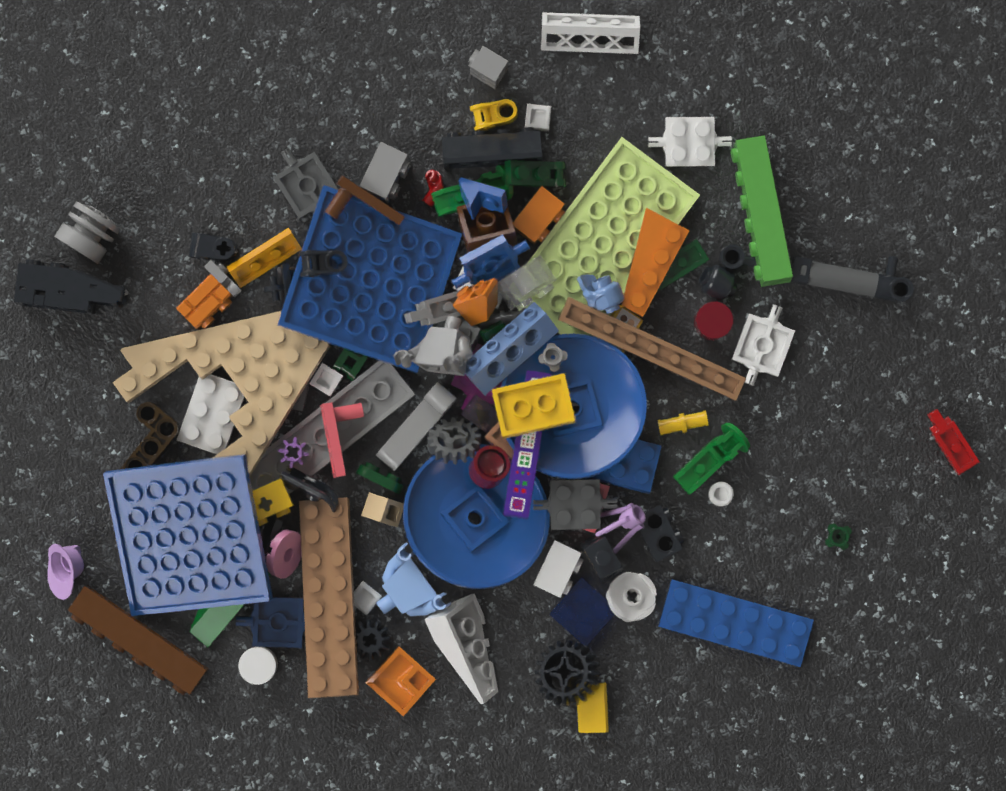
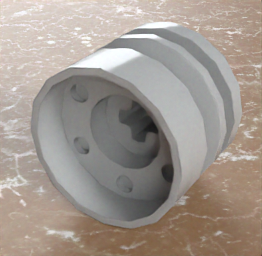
(87, 232)

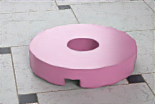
(284, 554)

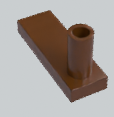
(350, 189)

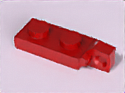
(952, 442)

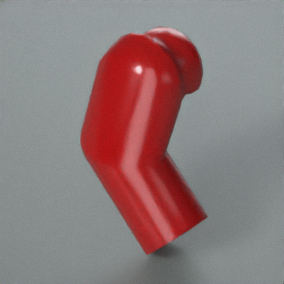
(434, 183)

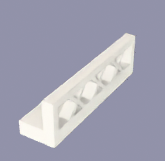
(593, 25)

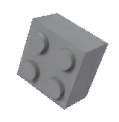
(385, 172)

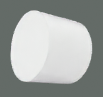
(258, 665)

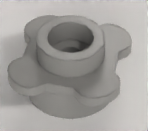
(554, 364)

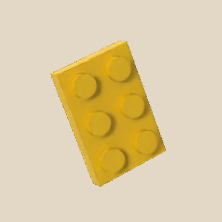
(533, 406)

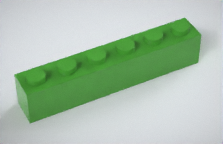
(762, 211)

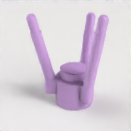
(631, 517)

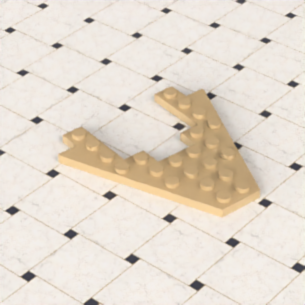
(259, 356)

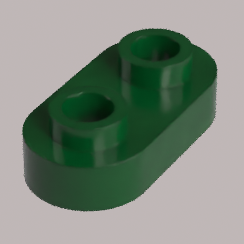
(390, 482)

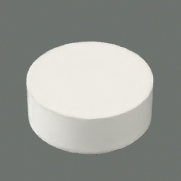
(720, 494)

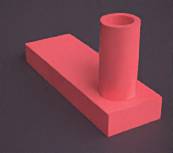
(330, 417)

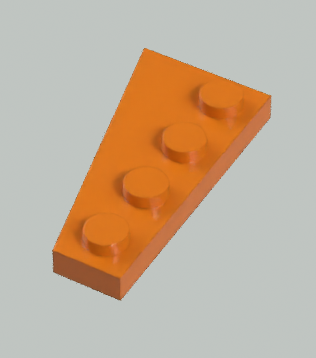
(653, 256)

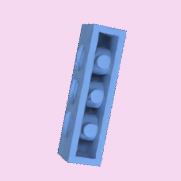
(510, 348)

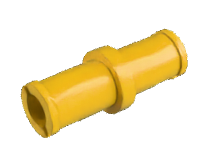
(683, 422)

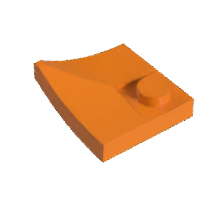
(400, 681)

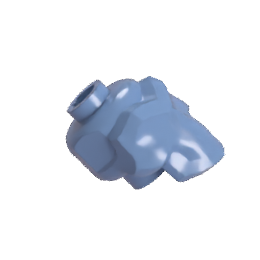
(601, 292)

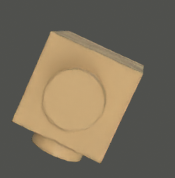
(383, 510)

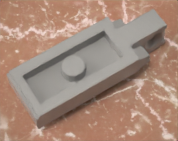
(434, 310)

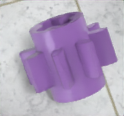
(286, 451)

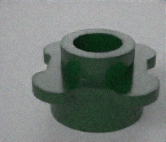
(844, 532)

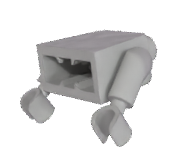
(440, 351)

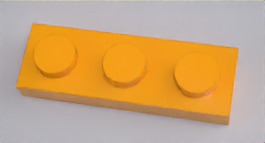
(264, 258)

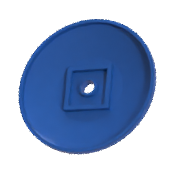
(609, 402)
(463, 552)

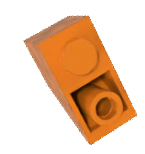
(477, 301)

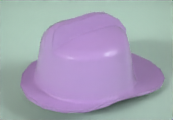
(63, 567)

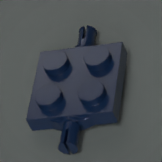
(276, 623)

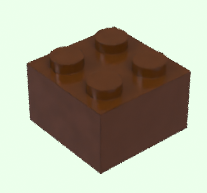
(485, 227)

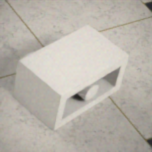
(558, 568)

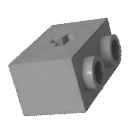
(487, 66)

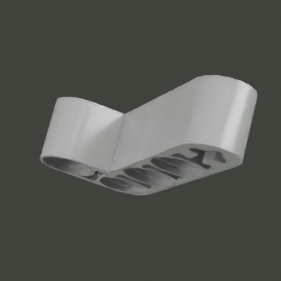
(416, 426)

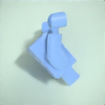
(408, 588)

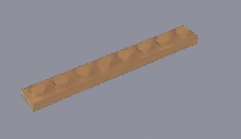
(651, 348)

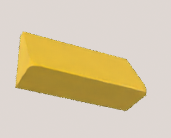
(594, 711)

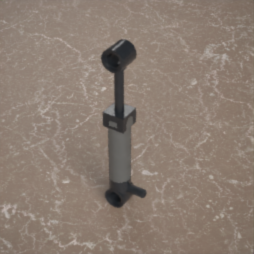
(835, 277)

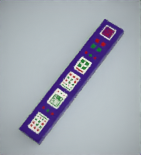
(523, 467)

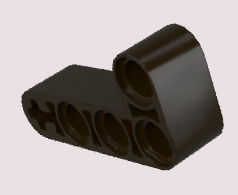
(155, 435)

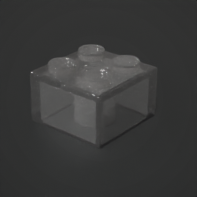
(525, 283)

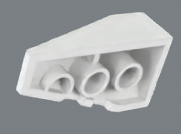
(462, 641)

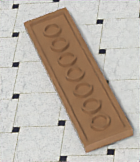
(328, 599)

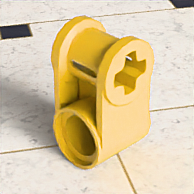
(492, 115)

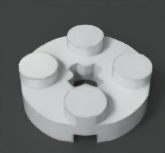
(645, 598)

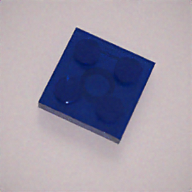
(582, 612)

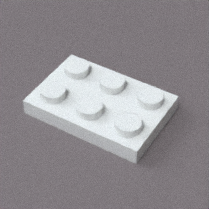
(208, 414)

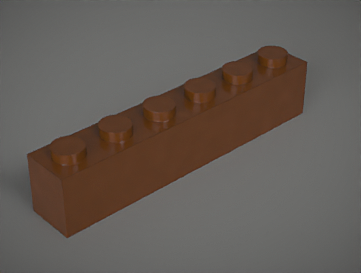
(137, 639)

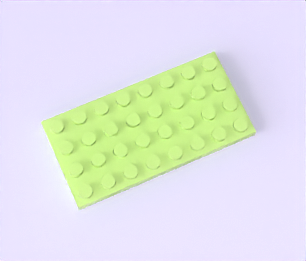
(604, 225)

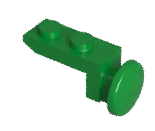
(450, 198)
(712, 457)

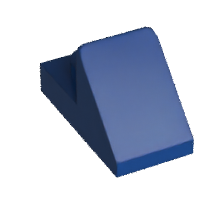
(481, 195)

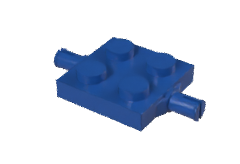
(490, 261)

